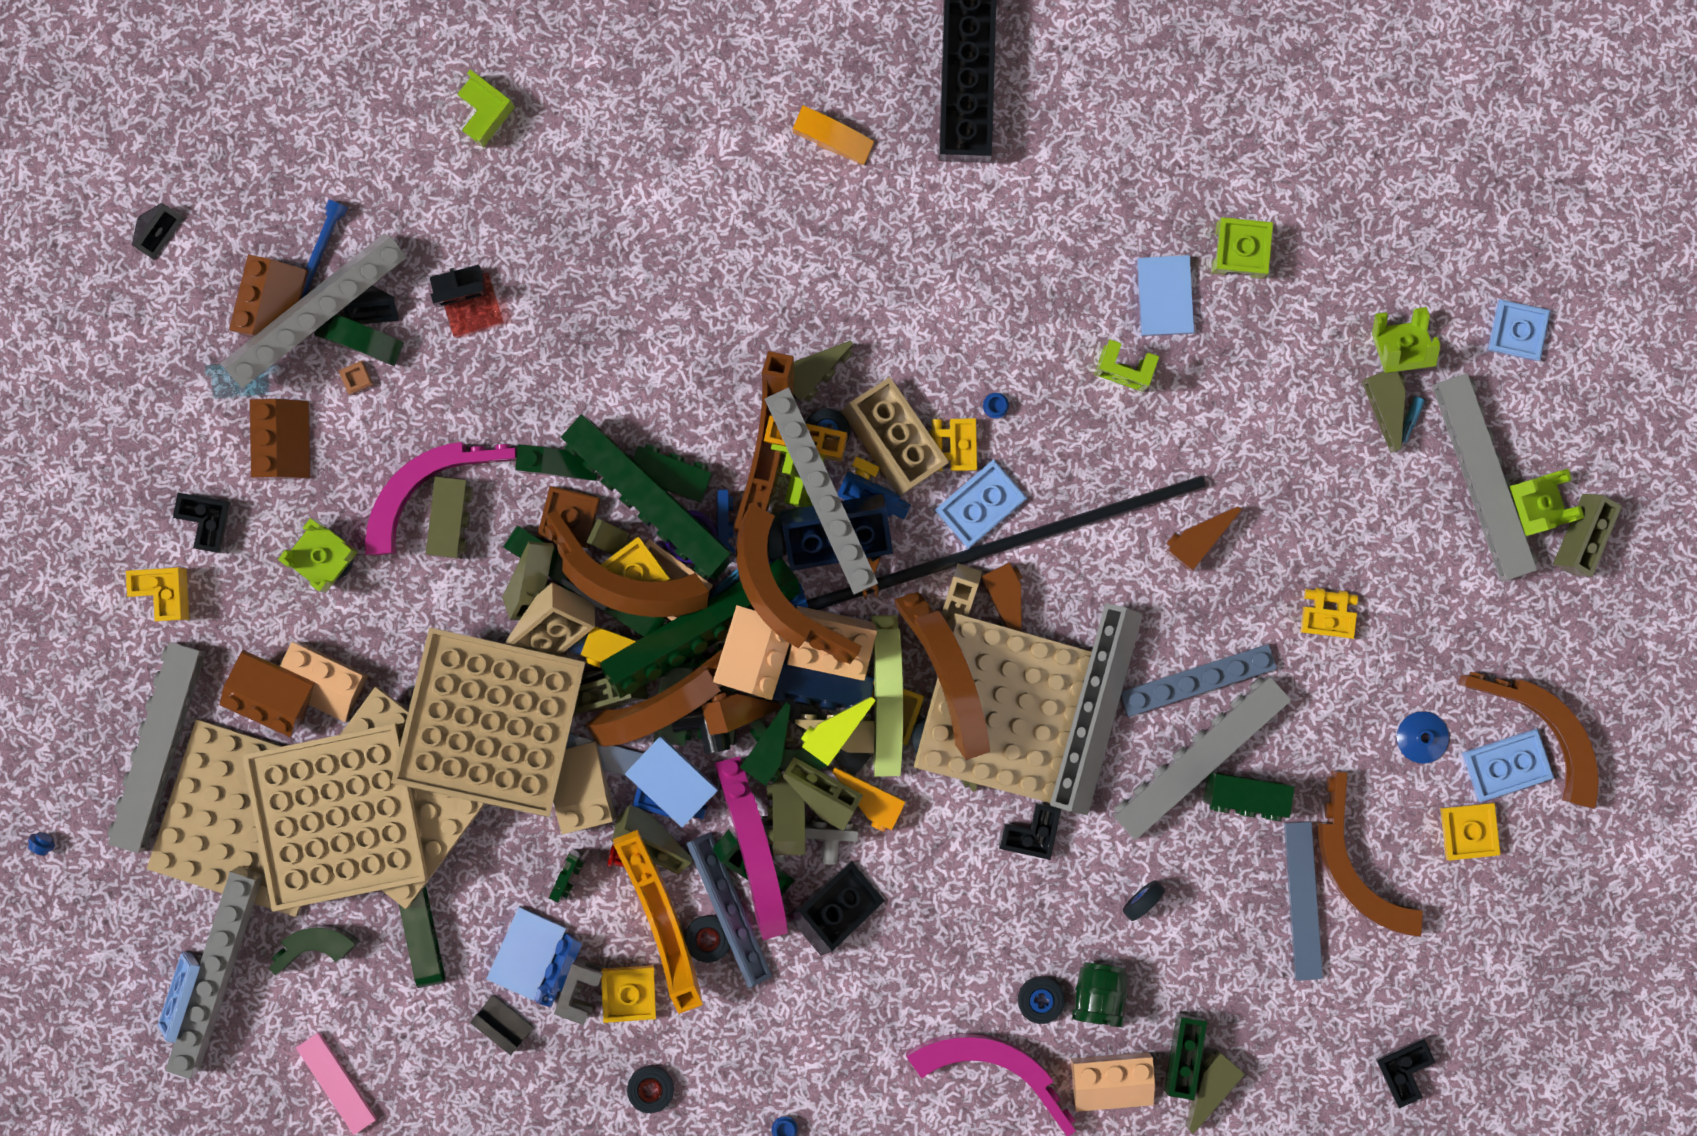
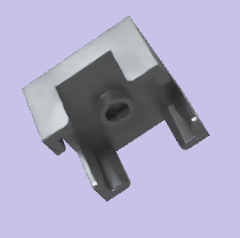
(571, 1007)

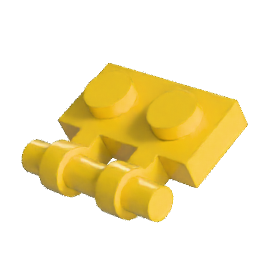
(962, 443)
(1325, 621)

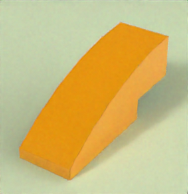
(832, 135)

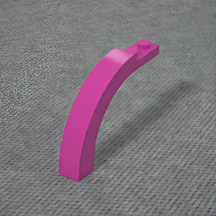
(392, 499)
(754, 848)
(980, 1047)

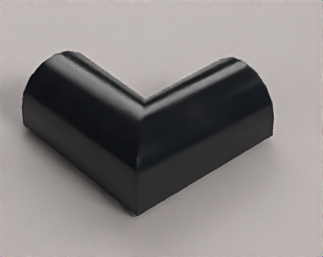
(209, 515)
(695, 720)
(1037, 839)
(1398, 1070)

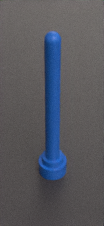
(333, 213)

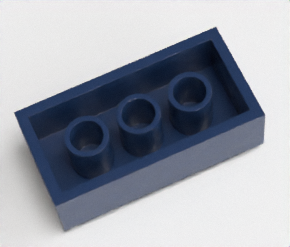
(809, 545)

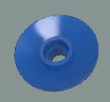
(1410, 734)

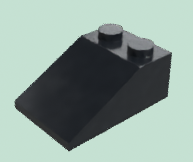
(836, 909)

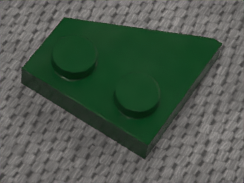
(563, 886)

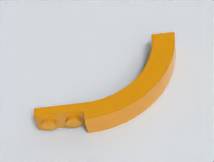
(663, 920)

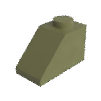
(608, 537)

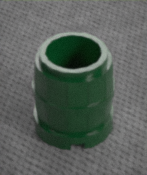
(1101, 995)

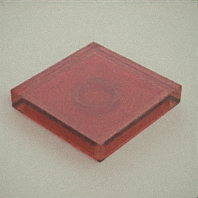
(475, 313)

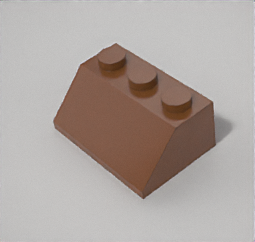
(265, 294)
(279, 439)
(267, 693)

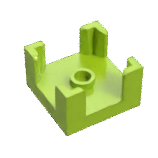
(1243, 247)
(1406, 344)
(1123, 373)
(1541, 503)
(319, 555)

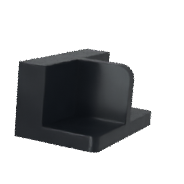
(457, 286)

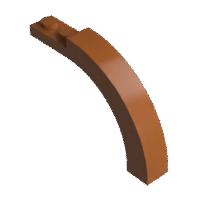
(766, 463)
(622, 593)
(770, 601)
(953, 673)
(659, 711)
(1577, 750)
(1342, 874)

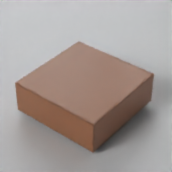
(355, 377)

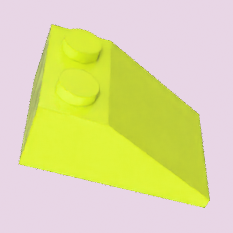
(831, 734)

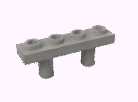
(824, 831)

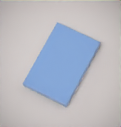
(1165, 295)
(980, 504)
(1508, 765)
(671, 781)
(526, 953)
(178, 996)

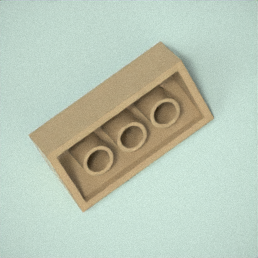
(894, 436)

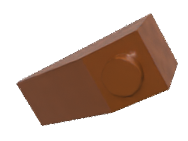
(1195, 542)
(1005, 594)
(733, 711)

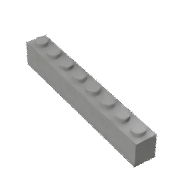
(313, 310)
(1484, 477)
(821, 490)
(1096, 709)
(156, 747)
(1200, 757)
(214, 972)

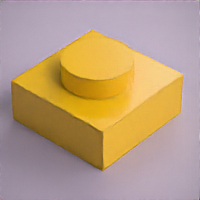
(864, 468)

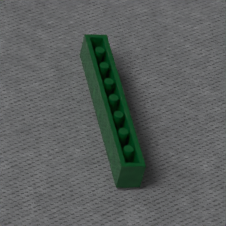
(648, 497)
(685, 636)

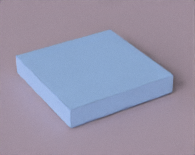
(1518, 330)

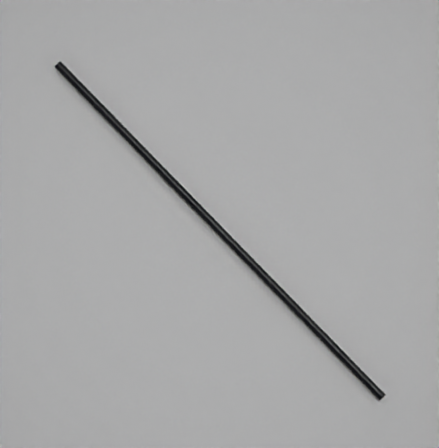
(991, 548)

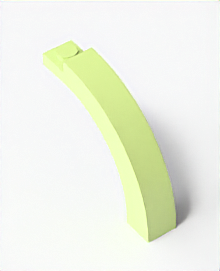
(888, 697)

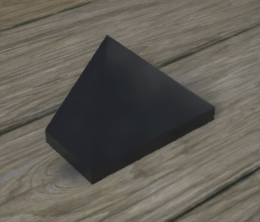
(155, 229)
(372, 307)

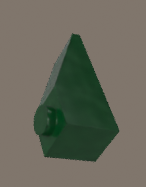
(551, 463)
(767, 754)
(729, 854)

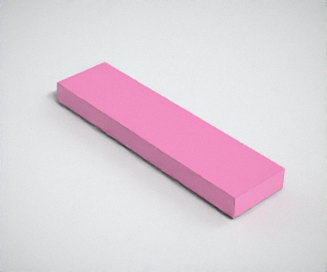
(336, 1083)

